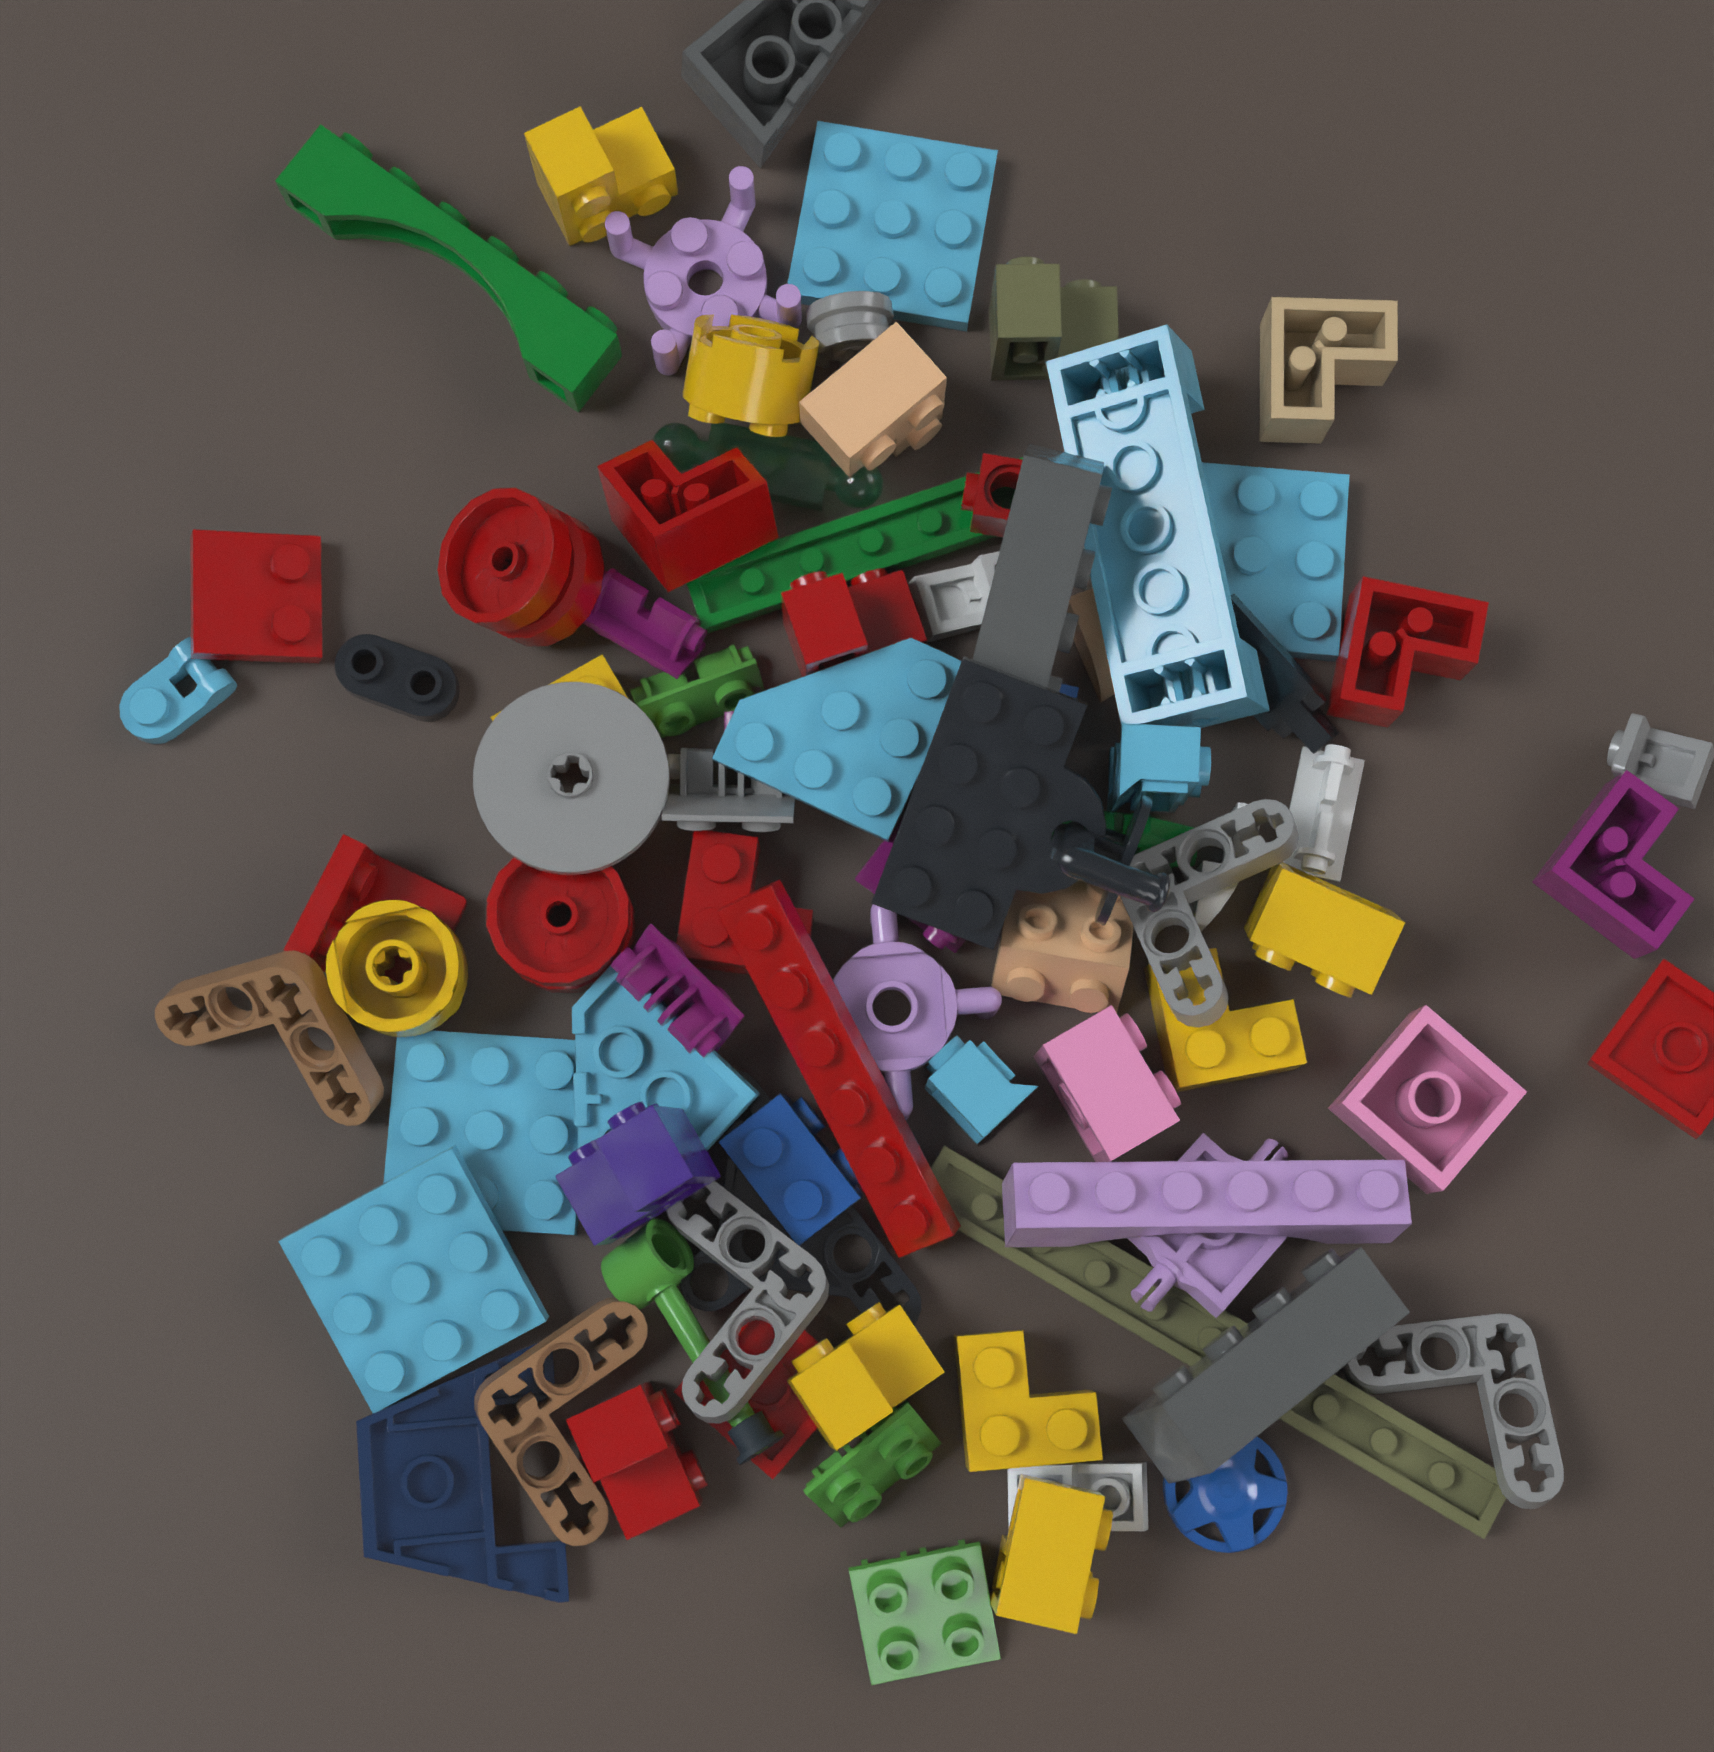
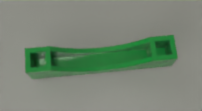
(355, 198)

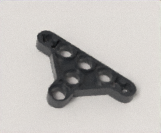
(819, 1246)

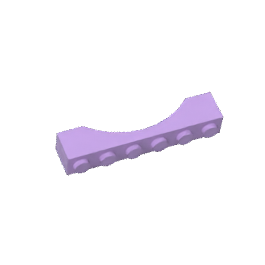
(1291, 1198)

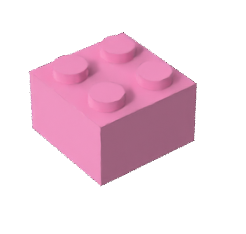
(1108, 1084)
(1427, 1099)

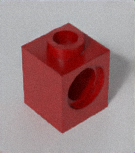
(994, 474)

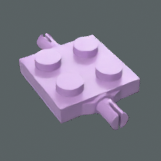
(1206, 1264)

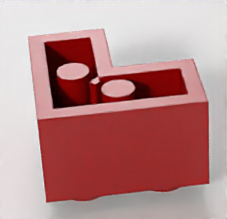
(687, 519)
(840, 622)
(1395, 632)
(718, 873)
(638, 1459)

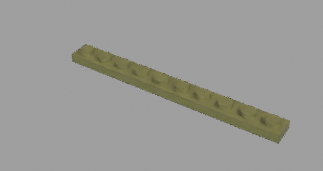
(1332, 1414)

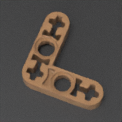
(279, 1005)
(535, 1424)

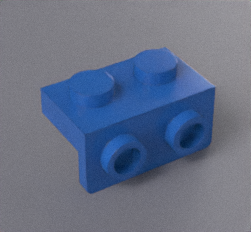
(793, 1166)

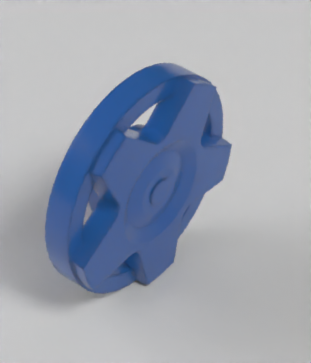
(1230, 1499)

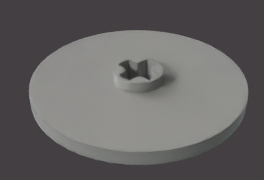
(600, 818)

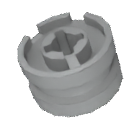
(847, 323)

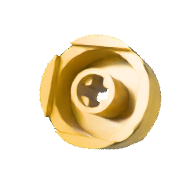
(748, 373)
(368, 948)

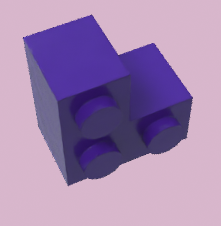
(635, 1171)

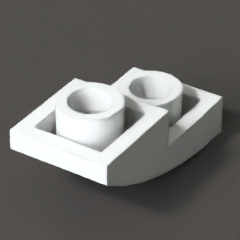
(1120, 1482)

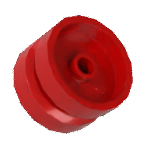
(520, 567)
(565, 956)

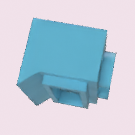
(1157, 764)
(974, 1086)

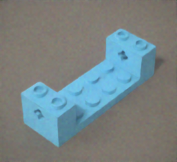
(1158, 551)

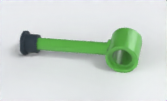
(649, 1270)

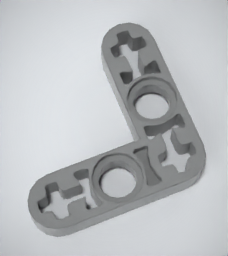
(1176, 908)
(763, 1303)
(1477, 1364)

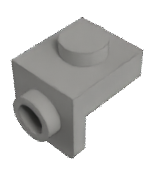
(1662, 760)

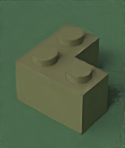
(1041, 321)

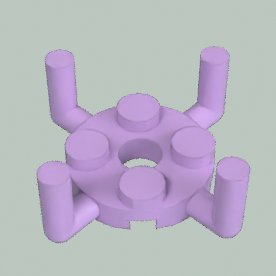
(700, 246)
(932, 999)

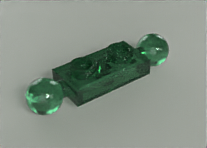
(794, 467)

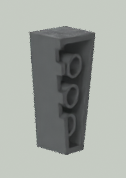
(768, 63)
(1042, 564)
(1265, 1367)

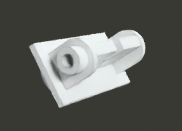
(1324, 809)

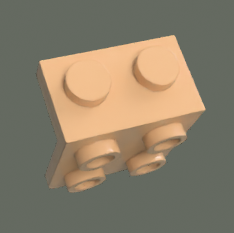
(1060, 954)

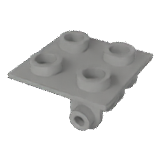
(700, 803)

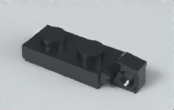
(1288, 688)

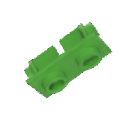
(679, 705)

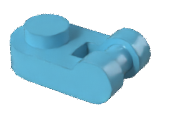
(156, 708)

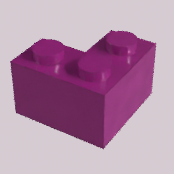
(1602, 872)

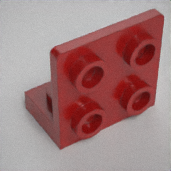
(355, 880)

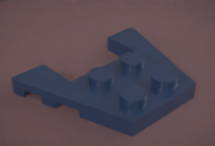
(432, 1490)

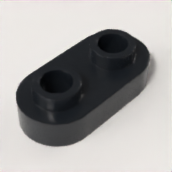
(395, 676)

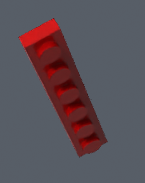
(839, 1069)

